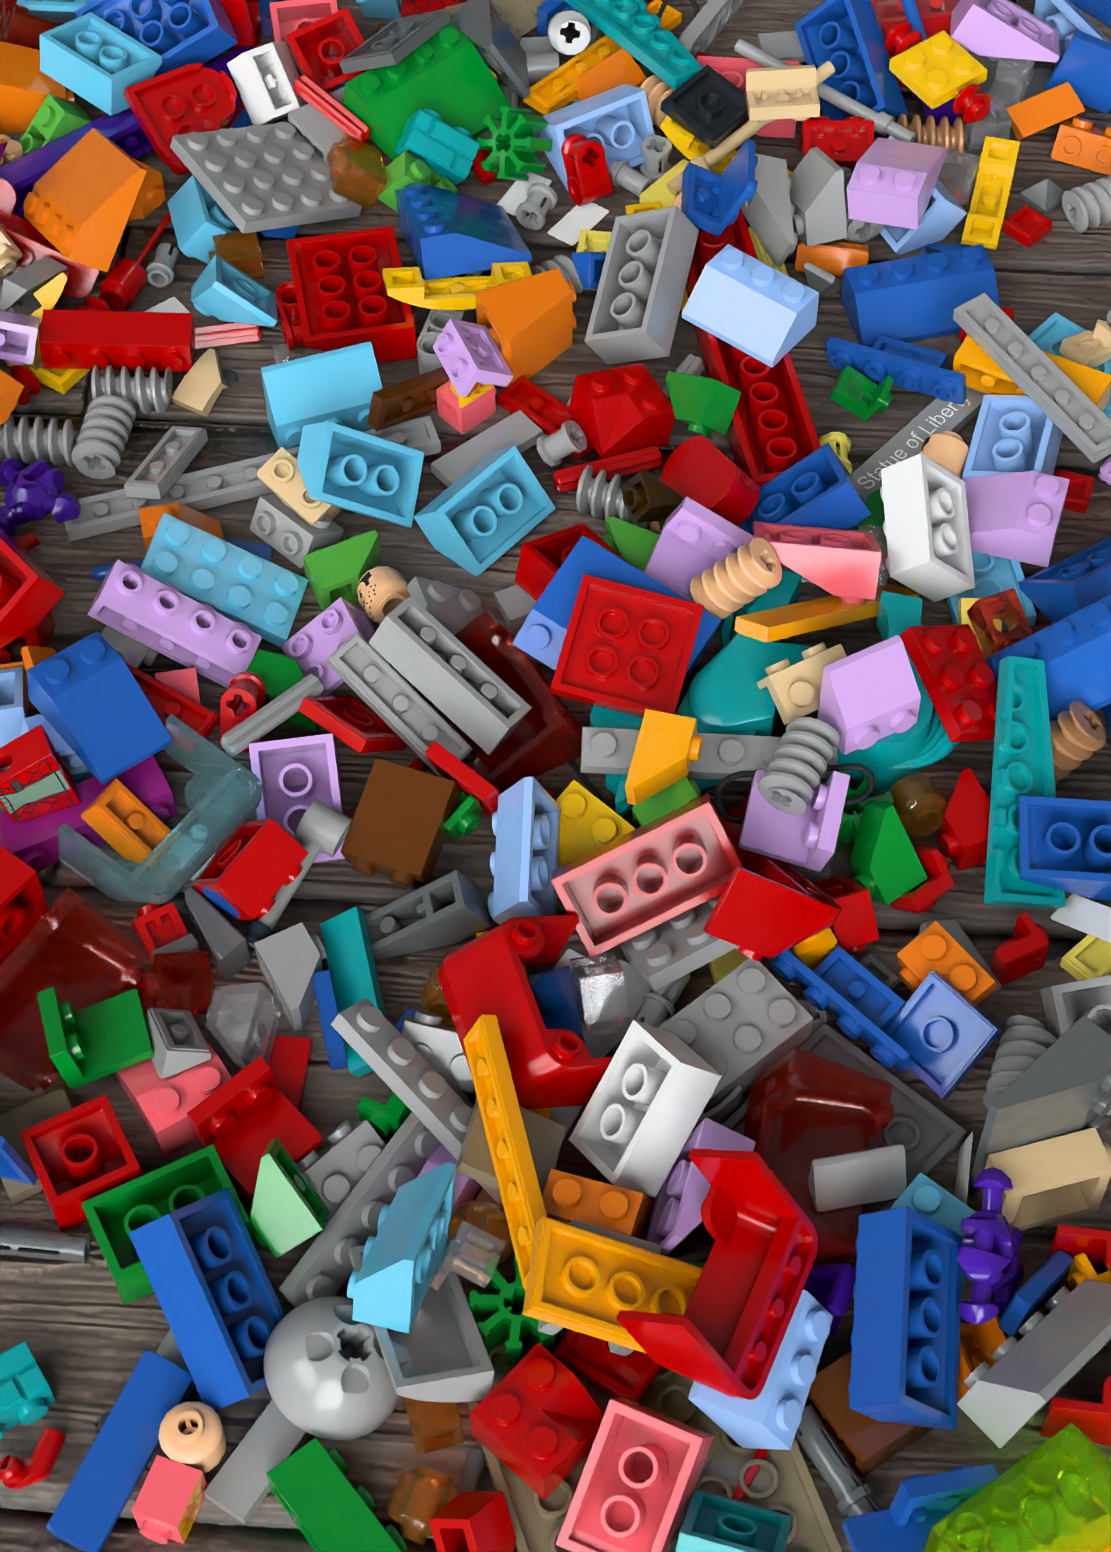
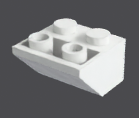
(266, 82)

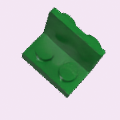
(97, 1038)

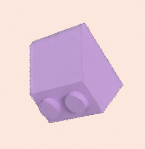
(869, 695)

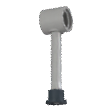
(321, 831)

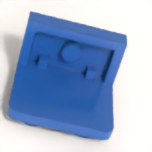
(715, 199)

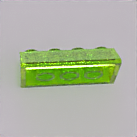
(1041, 1504)

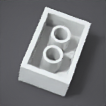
(927, 528)
(644, 1108)

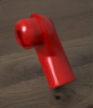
(484, 176)
(25, 1471)

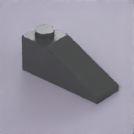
(428, 917)

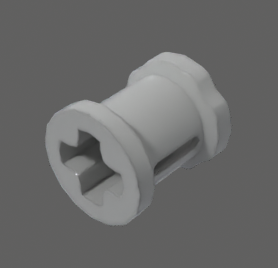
(656, 157)
(536, 206)
(561, 443)

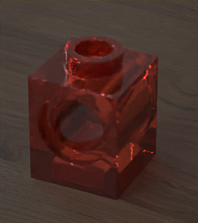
(1003, 607)
(180, 981)

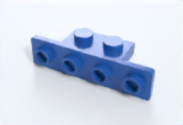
(911, 366)
(851, 995)
(915, 1509)

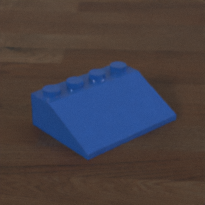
(175, 29)
(455, 232)
(549, 618)

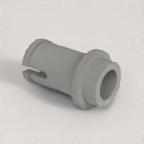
(628, 178)
(160, 271)

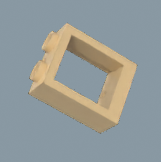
(1053, 1178)

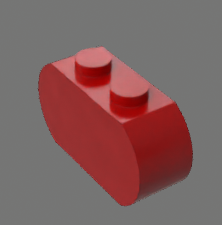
(711, 479)

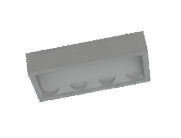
(442, 1353)

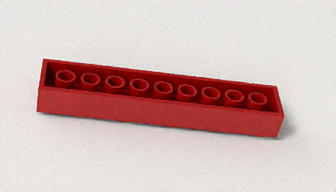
(771, 418)

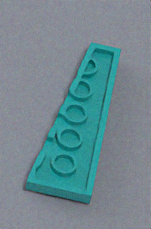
(641, 37)
(1022, 768)

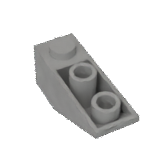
(771, 209)

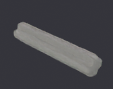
(270, 715)

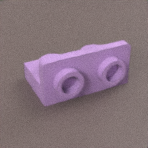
(471, 356)

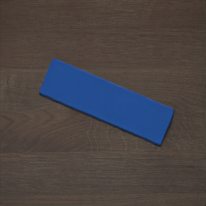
(119, 1454)

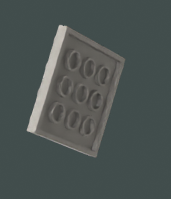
(263, 176)

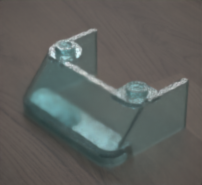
(220, 801)

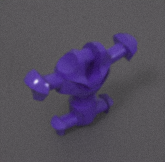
(34, 494)
(990, 1252)

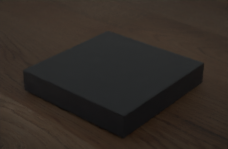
(707, 107)

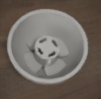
(322, 1383)

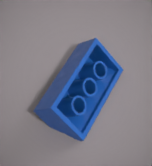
(852, 41)
(915, 294)
(1071, 582)
(1074, 657)
(212, 1295)
(906, 1320)

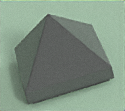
(1043, 195)
(821, 280)

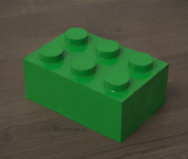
(145, 1200)

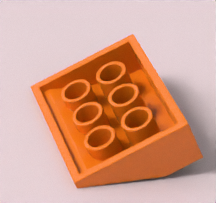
(86, 200)

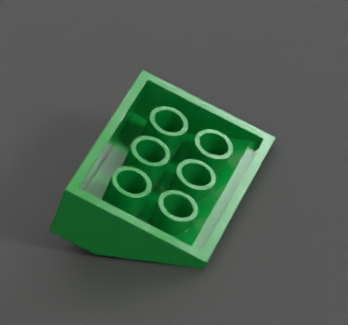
(437, 76)

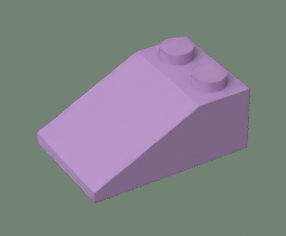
(1003, 31)
(894, 182)
(1016, 514)
(294, 776)
(680, 1198)

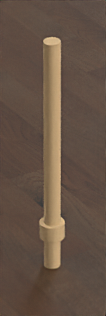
(738, 137)

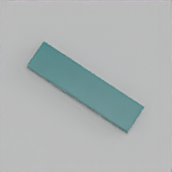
(351, 971)

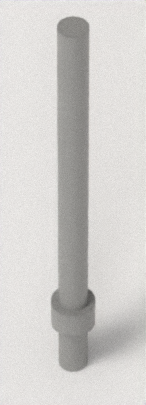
(883, 122)

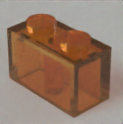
(356, 170)

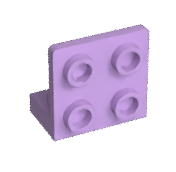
(692, 543)
(323, 637)
(800, 839)

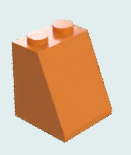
(24, 87)
(529, 320)
(596, 1203)

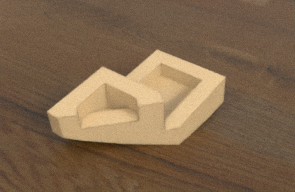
(1089, 347)
(201, 384)

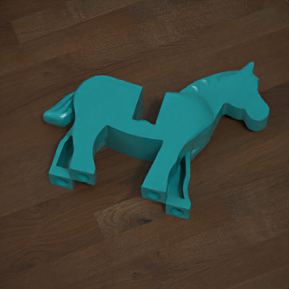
(729, 700)

